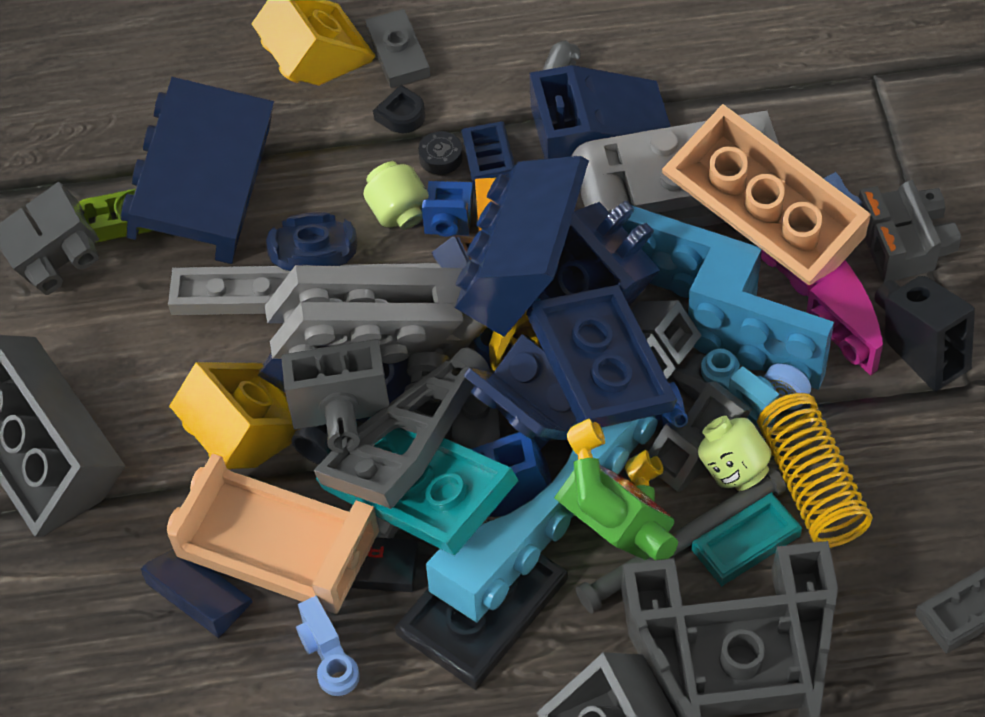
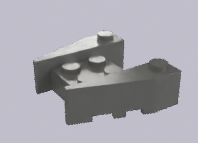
(740, 651)

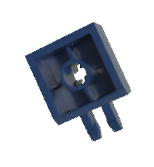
(603, 254)

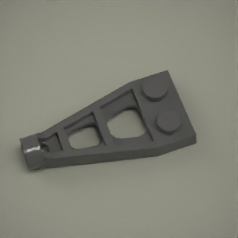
(386, 476)

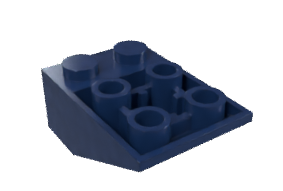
(589, 105)

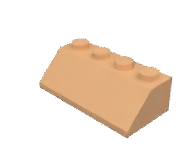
(769, 196)

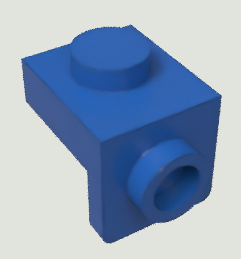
(448, 208)

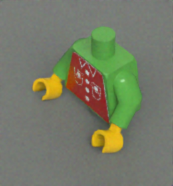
(614, 505)

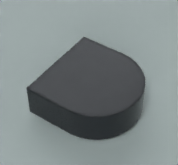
(401, 111)

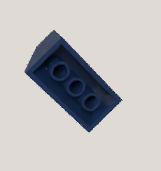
(519, 240)

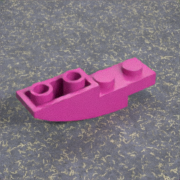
(845, 302)

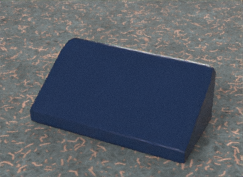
(196, 591)

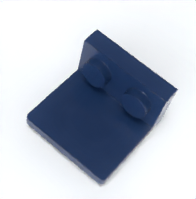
(527, 390)

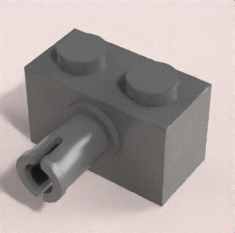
(335, 388)

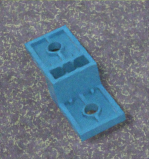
(722, 288)

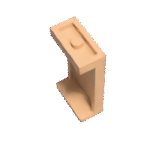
(271, 535)

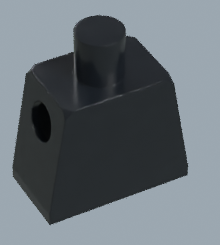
(928, 329)

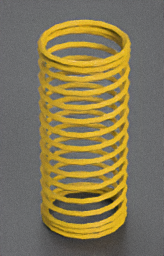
(818, 525)

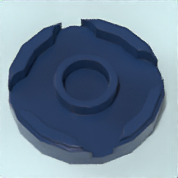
(311, 241)

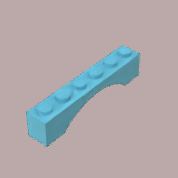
(512, 544)

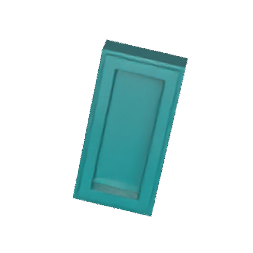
(746, 539)

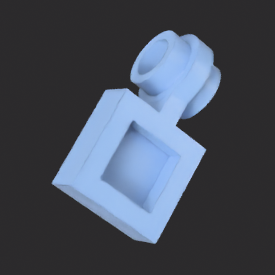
(320, 636)

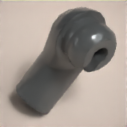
(562, 55)

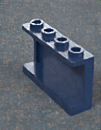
(199, 165)

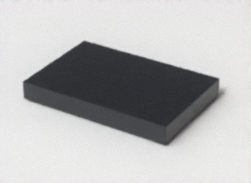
(474, 648)

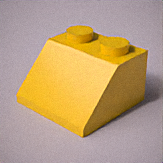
(311, 39)
(234, 413)

